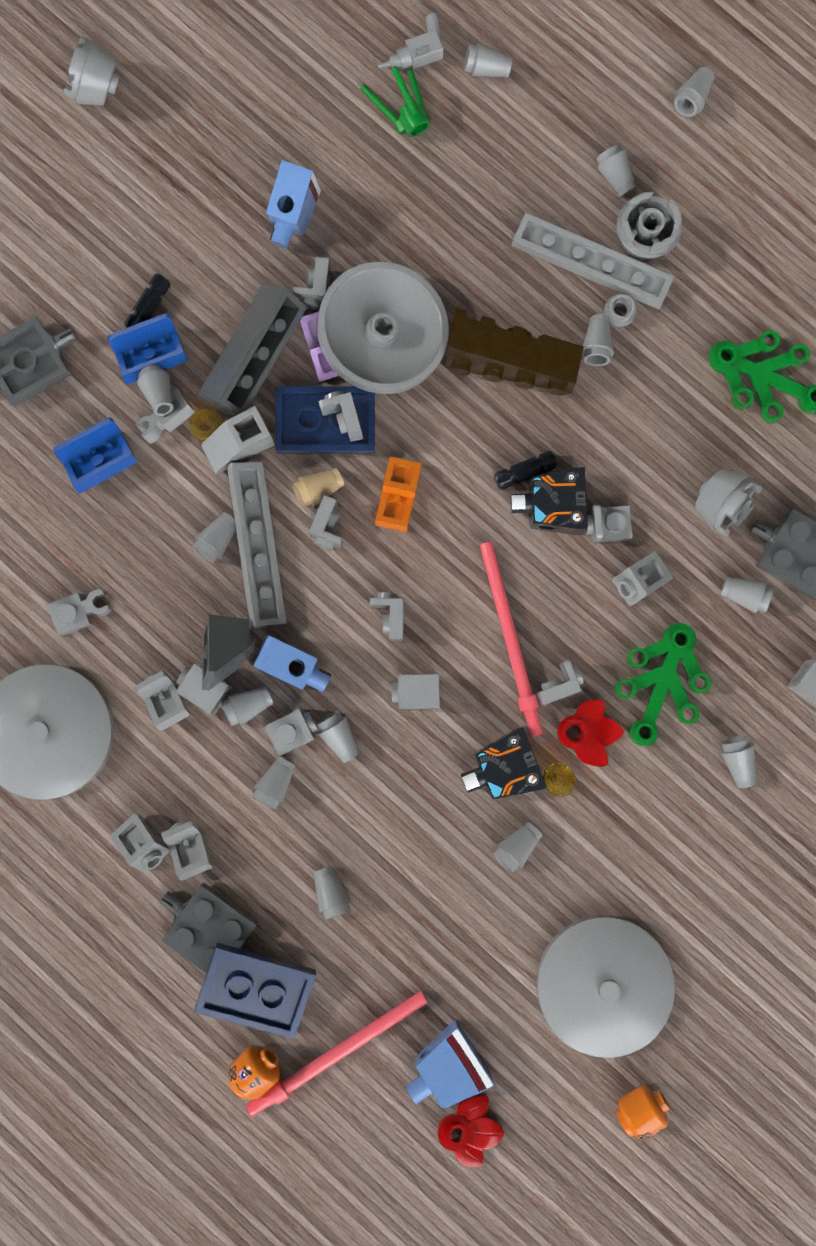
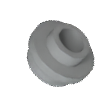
(620, 301)

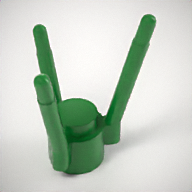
(413, 115)

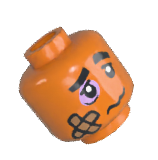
(254, 1072)
(643, 1112)

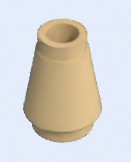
(313, 487)

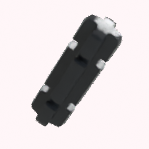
(148, 300)
(525, 470)

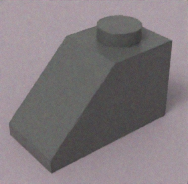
(224, 648)

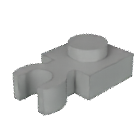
(153, 425)
(74, 613)

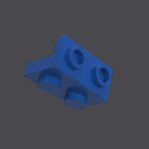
(147, 345)
(95, 455)

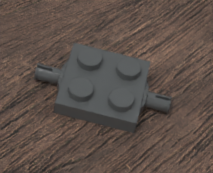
(31, 360)
(790, 552)
(204, 922)

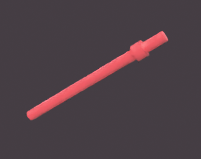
(527, 701)
(282, 1088)

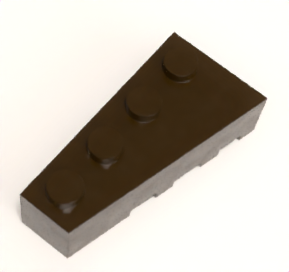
(512, 355)

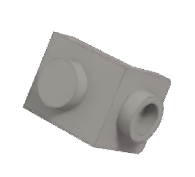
(162, 700)
(187, 849)

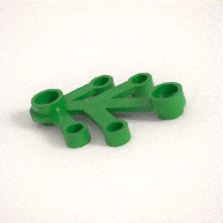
(762, 374)
(665, 679)

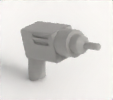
(419, 49)

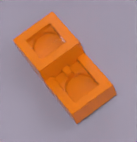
(398, 494)

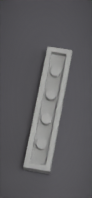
(592, 261)
(256, 544)

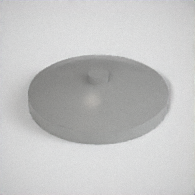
(382, 327)
(52, 731)
(605, 986)

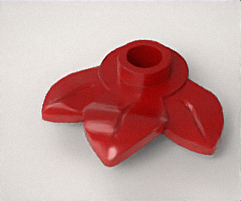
(594, 732)
(475, 1134)

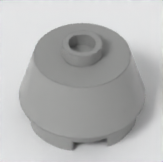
(91, 73)
(649, 226)
(726, 499)

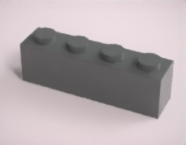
(252, 350)

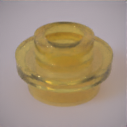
(201, 416)
(559, 779)

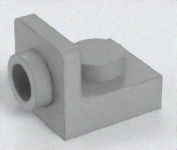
(317, 284)
(348, 419)
(326, 518)
(609, 524)
(642, 578)
(394, 621)
(556, 690)
(291, 731)
(139, 844)

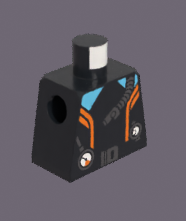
(555, 502)
(505, 767)

